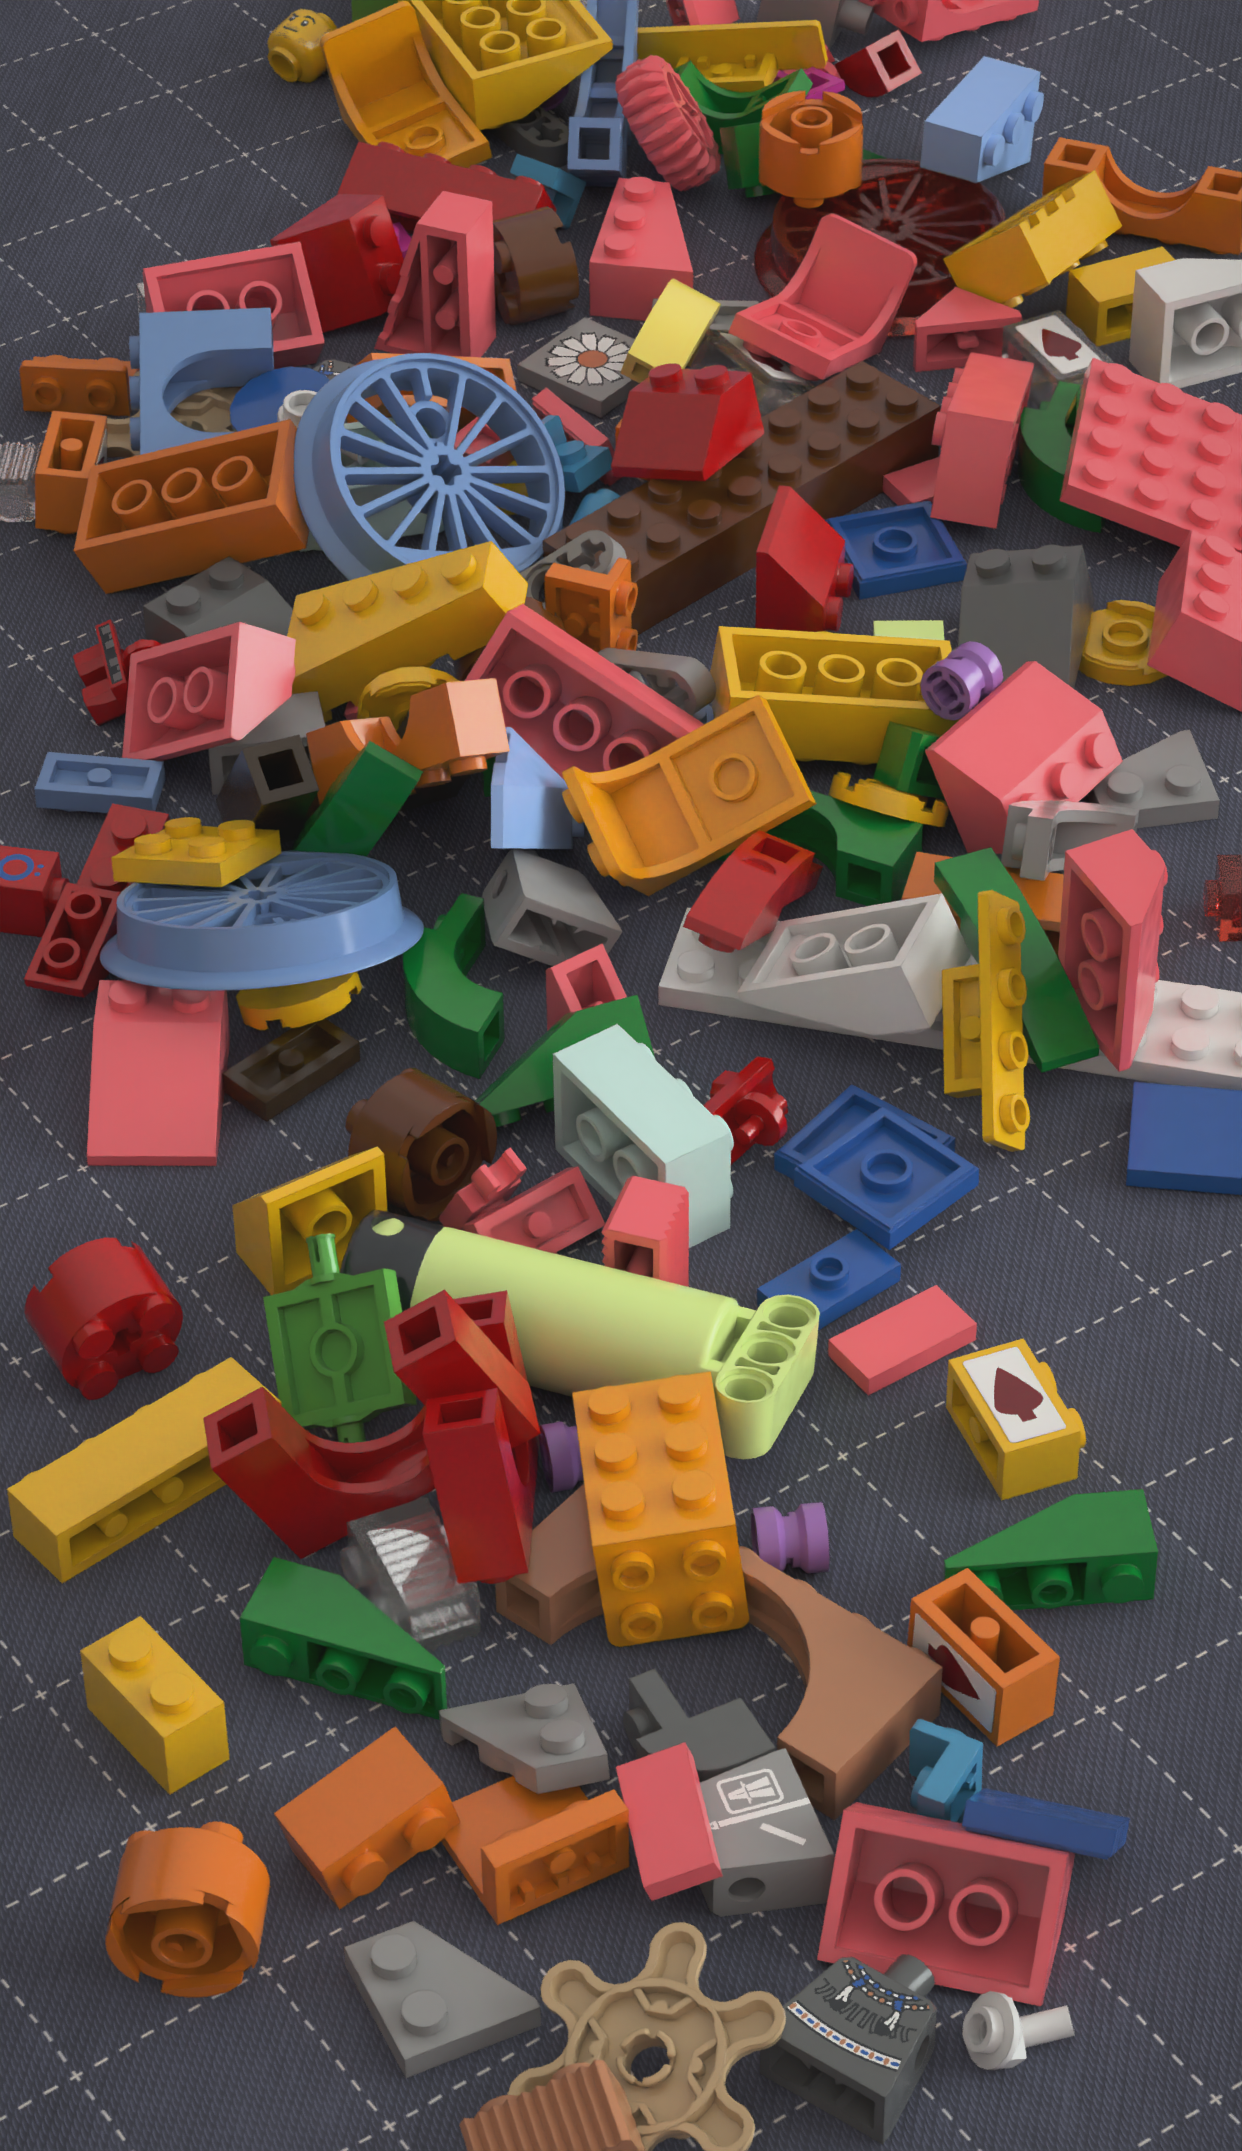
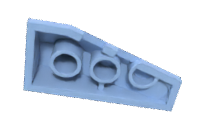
(529, 801)

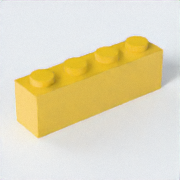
(125, 1477)

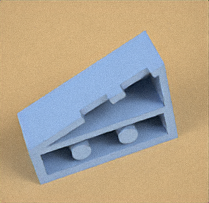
(984, 122)

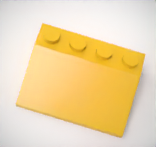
(508, 53)

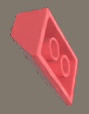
(245, 280)
(205, 690)
(1020, 745)
(1113, 937)
(957, 1899)

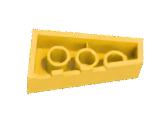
(1037, 243)

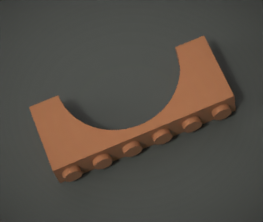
(856, 1678)

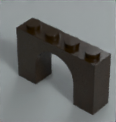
(279, 790)

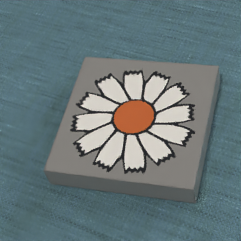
(582, 367)

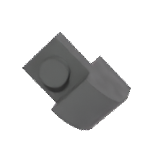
(716, 1738)

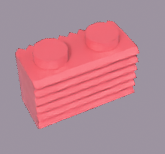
(649, 1231)

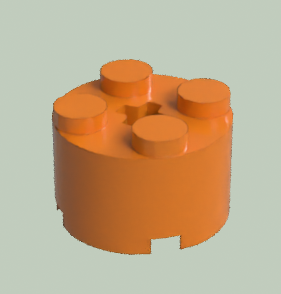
(811, 146)
(188, 1909)

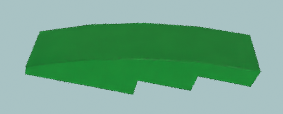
(1052, 1013)

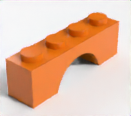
(1199, 216)
(446, 733)

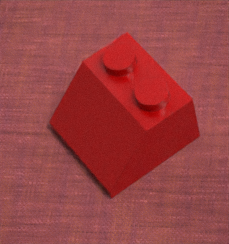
(348, 258)
(686, 423)
(800, 569)

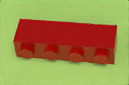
(415, 182)

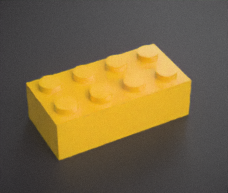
(828, 688)

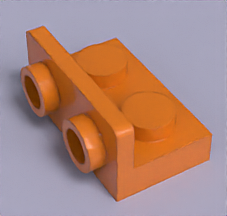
(76, 385)
(594, 604)

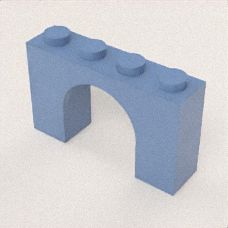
(190, 354)

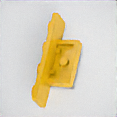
(738, 54)
(985, 1026)

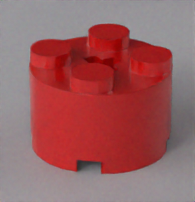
(105, 1316)

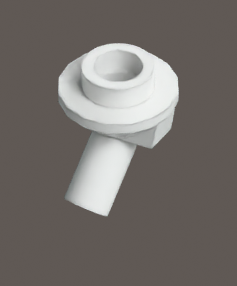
(999, 2036)

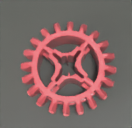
(668, 123)

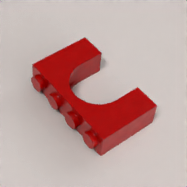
(477, 1477)
(314, 1485)

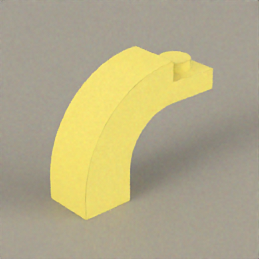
(671, 331)

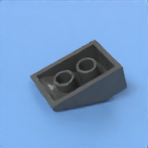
(216, 599)
(1029, 607)

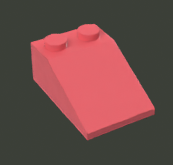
(157, 1075)

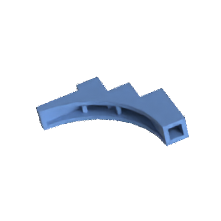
(599, 128)

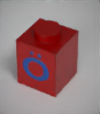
(28, 889)

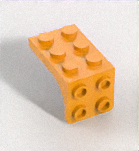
(394, 91)
(689, 799)
(660, 1510)

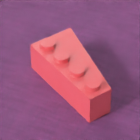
(979, 438)

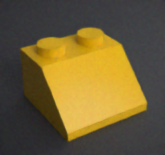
(331, 1199)

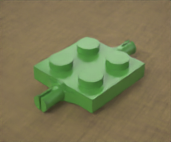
(334, 1345)

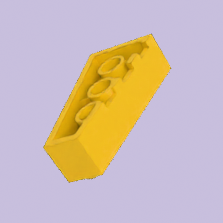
(399, 620)

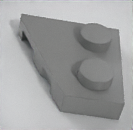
(1163, 782)
(534, 1736)
(434, 1997)

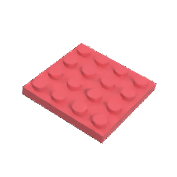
(1155, 458)

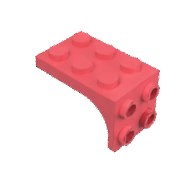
(937, 18)
(834, 305)

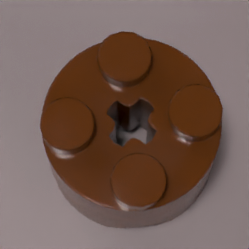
(532, 267)
(428, 1140)

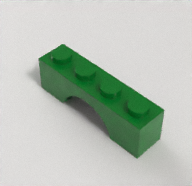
(860, 846)

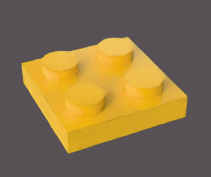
(196, 853)

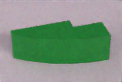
(359, 804)

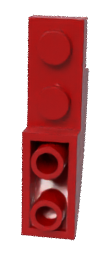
(750, 890)
(87, 911)

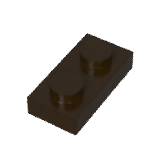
(291, 1068)

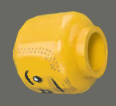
(296, 46)

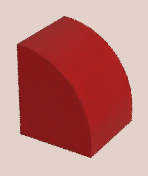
(879, 66)

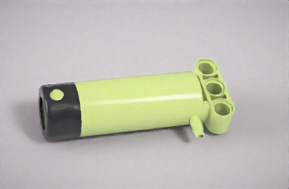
(609, 1326)

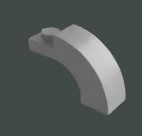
(1044, 829)

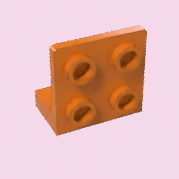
(534, 1846)

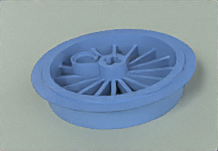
(433, 473)
(273, 927)

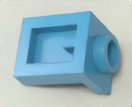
(561, 186)
(579, 462)
(945, 1768)

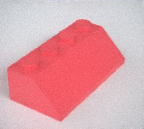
(573, 700)

